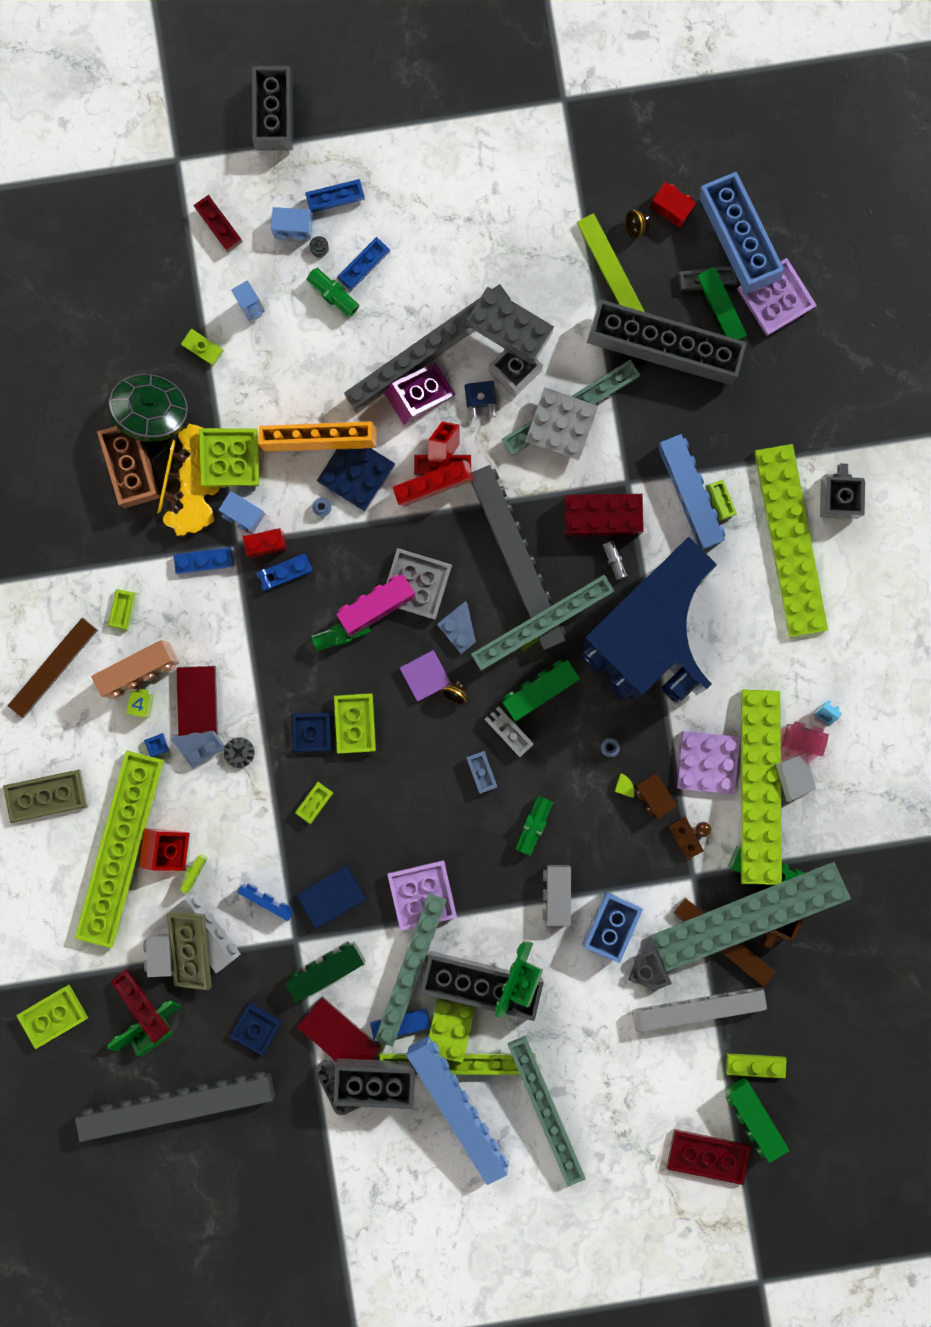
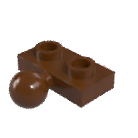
(687, 836)

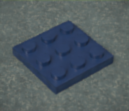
(356, 475)

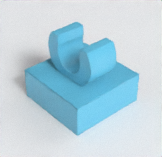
(827, 713)

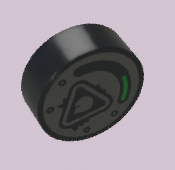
(319, 246)

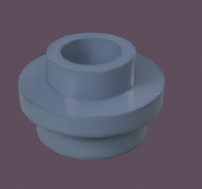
(321, 513)
(616, 745)

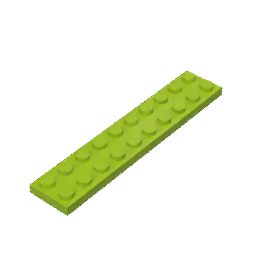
(790, 540)
(760, 787)
(119, 849)

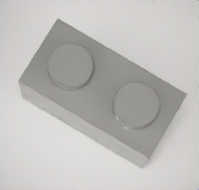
(158, 956)

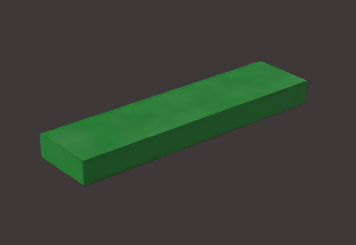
(721, 304)

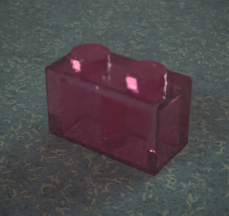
(804, 739)

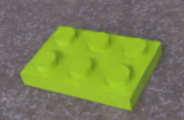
(355, 723)
(52, 1016)
(451, 1028)

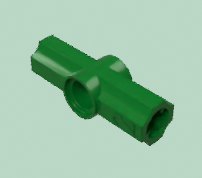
(332, 292)
(335, 636)
(534, 825)

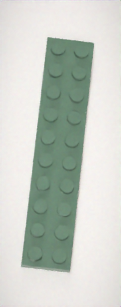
(751, 916)

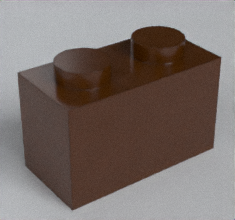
(655, 795)

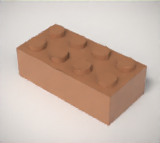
(128, 468)
(135, 669)

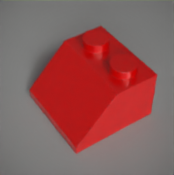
(164, 850)

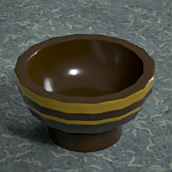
(636, 223)
(455, 692)

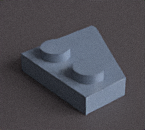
(459, 628)
(198, 747)

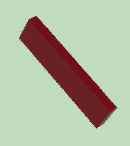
(140, 1006)

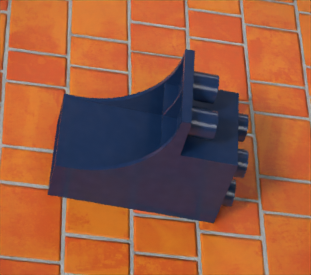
(650, 630)

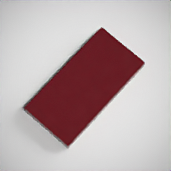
(196, 700)
(337, 1033)
(708, 1157)

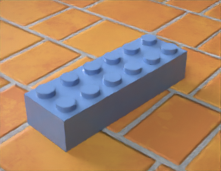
(741, 233)

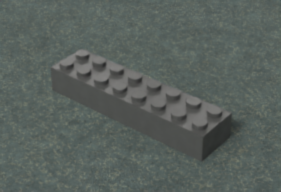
(666, 342)

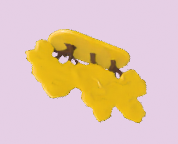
(195, 510)

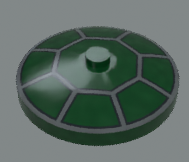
(148, 407)

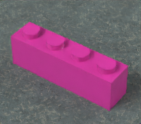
(376, 605)

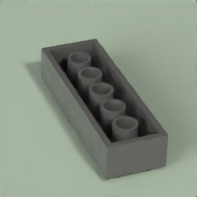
(472, 984)

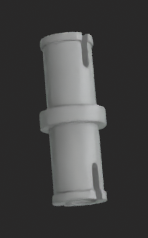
(614, 560)

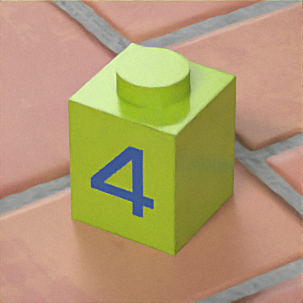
(140, 703)

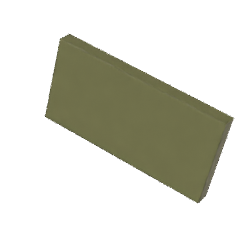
(45, 796)
(189, 950)

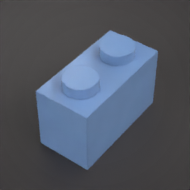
(291, 223)
(248, 301)
(242, 512)

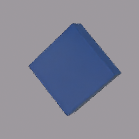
(157, 745)

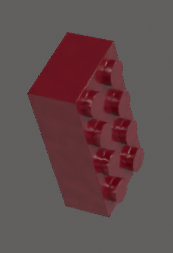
(603, 514)

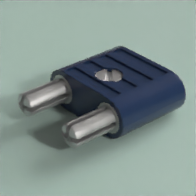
(480, 395)

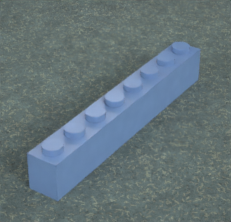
(458, 1110)

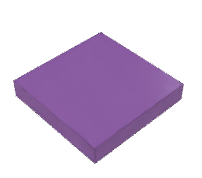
(425, 675)

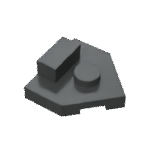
(650, 970)

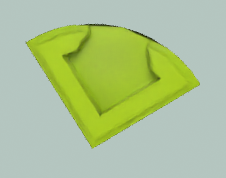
(624, 786)

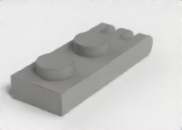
(509, 732)

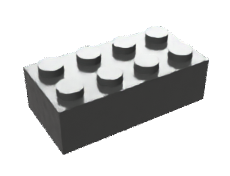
(272, 108)
(510, 325)
(374, 1083)

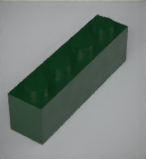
(325, 971)

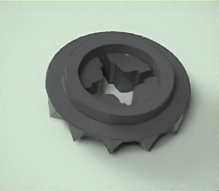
(248, 752)

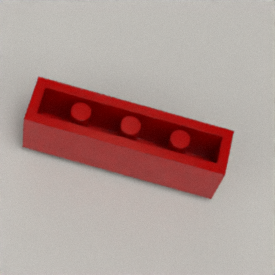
(433, 483)

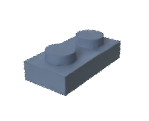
(481, 772)

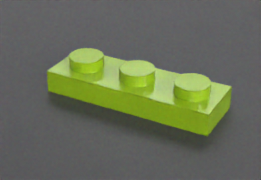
(756, 1065)

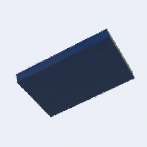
(331, 897)

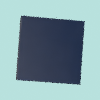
(311, 732)
(256, 1029)

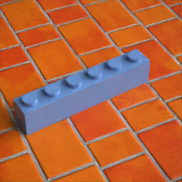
(690, 492)

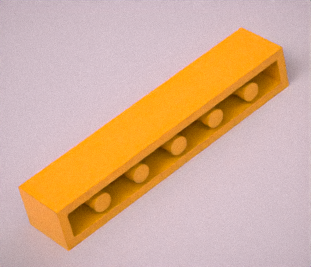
(317, 436)

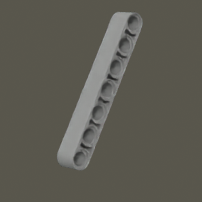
(699, 1009)

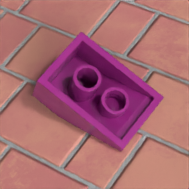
(419, 393)

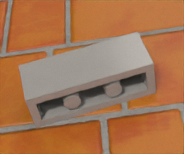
(557, 895)

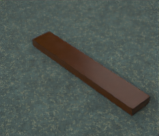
(52, 668)
(738, 953)

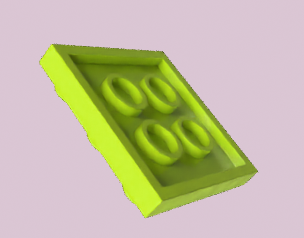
(229, 457)

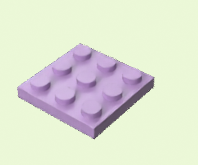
(780, 301)
(708, 762)
(412, 887)

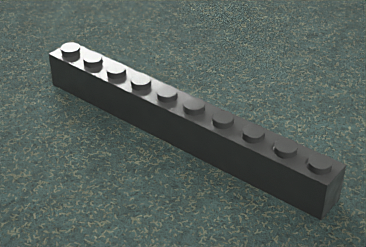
(413, 358)
(514, 550)
(174, 1107)

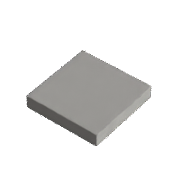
(795, 776)

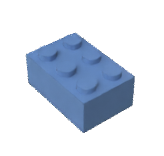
(612, 926)

